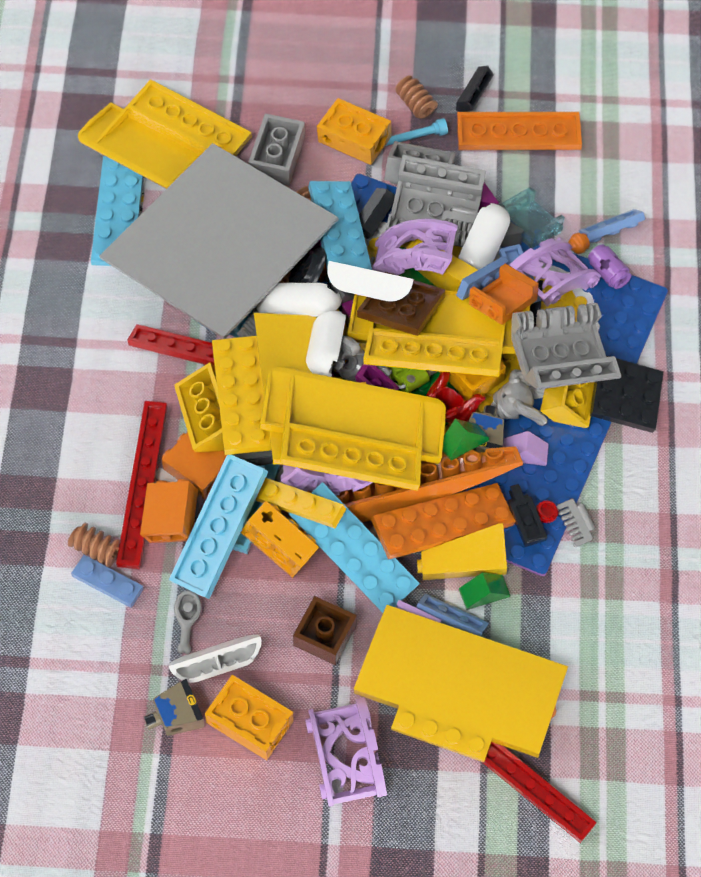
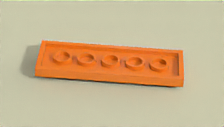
(519, 131)
(441, 520)

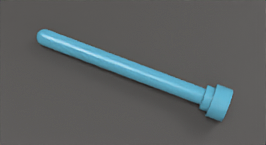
(439, 127)

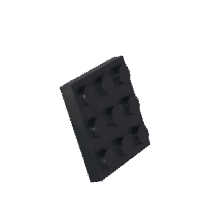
(630, 399)

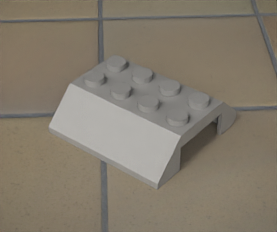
(433, 186)
(560, 349)

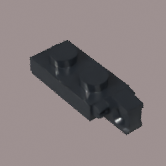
(526, 517)

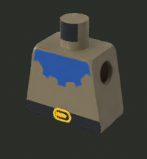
(491, 425)
(175, 710)

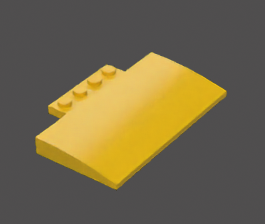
(459, 686)

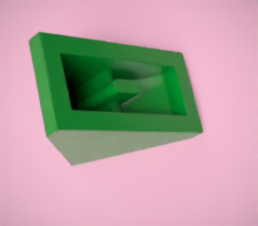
(462, 437)
(484, 590)

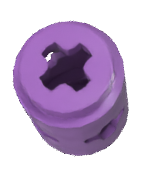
(617, 274)

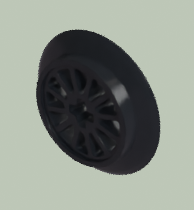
(309, 267)

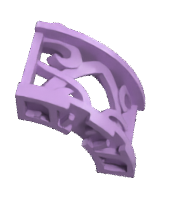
(423, 255)
(562, 283)
(309, 480)
(356, 717)

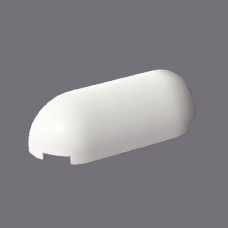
(485, 236)
(368, 282)
(300, 299)
(325, 342)
(216, 659)

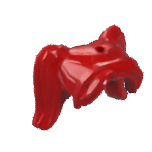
(455, 404)

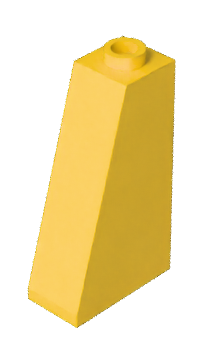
(453, 274)
(466, 556)

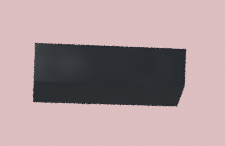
(472, 88)
(375, 210)

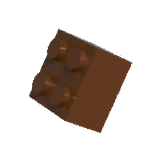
(324, 630)

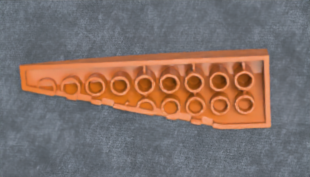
(435, 482)

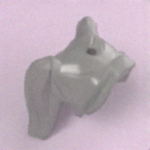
(354, 355)
(517, 400)

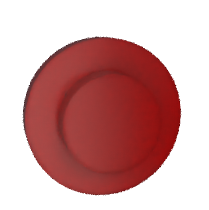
(547, 511)

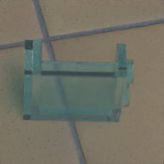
(532, 218)

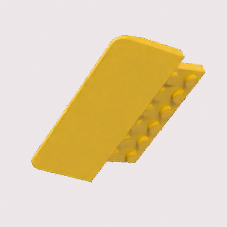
(160, 133)
(452, 340)
(242, 378)
(353, 427)

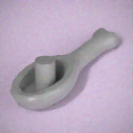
(187, 610)

